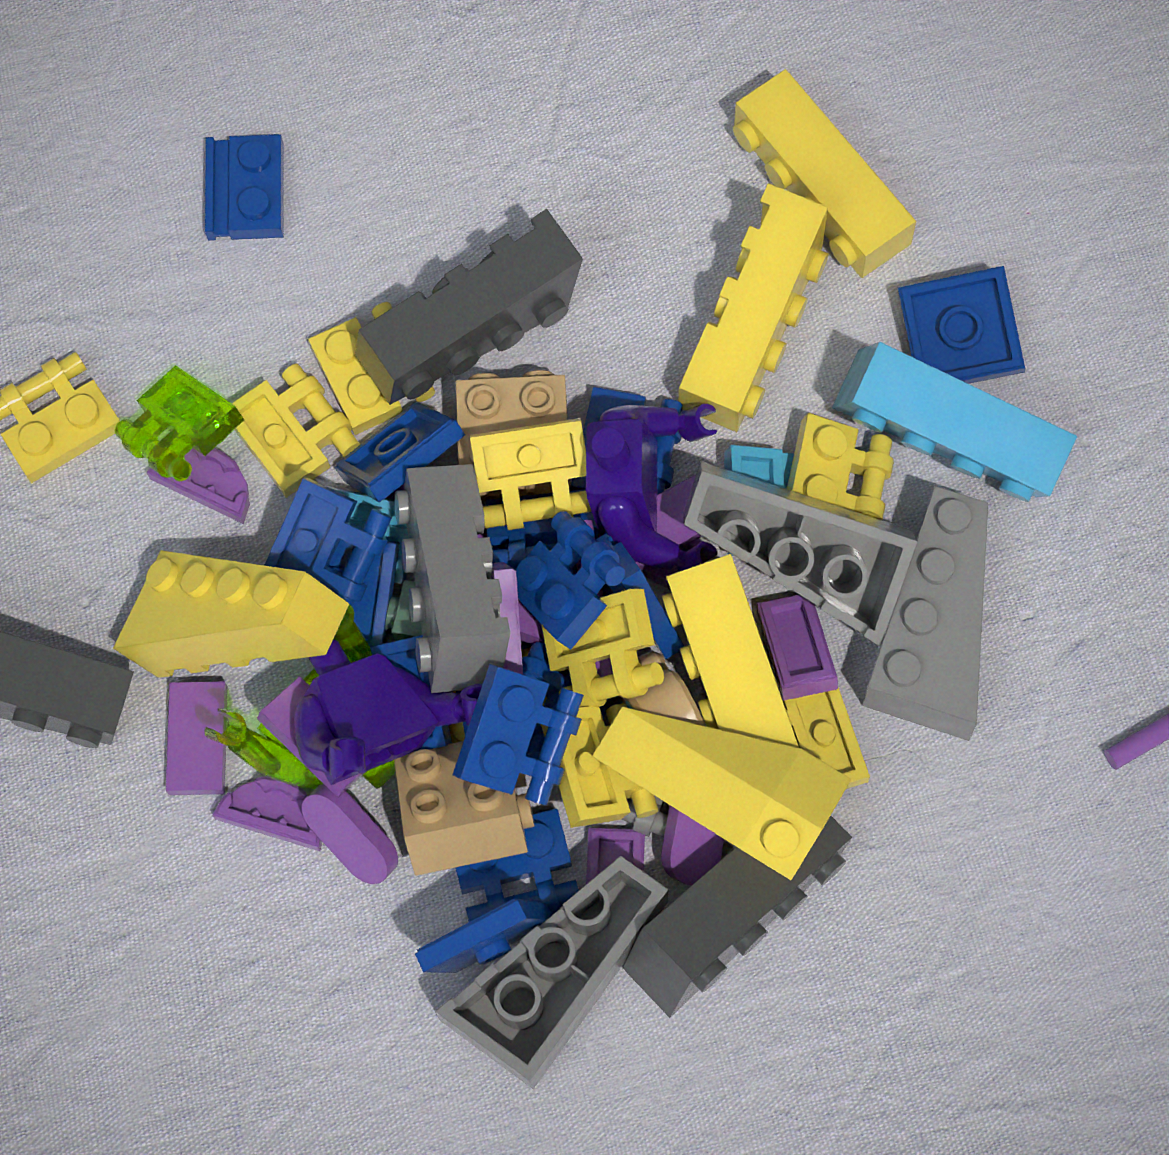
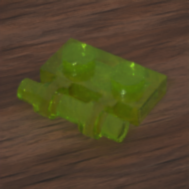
(192, 415)

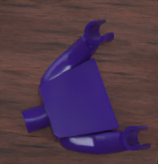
(624, 479)
(369, 714)

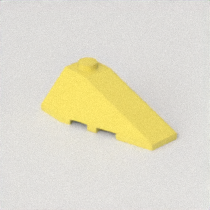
(738, 786)

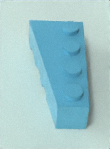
(955, 421)

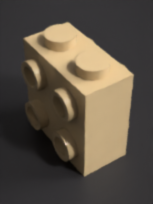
(498, 404)
(455, 820)

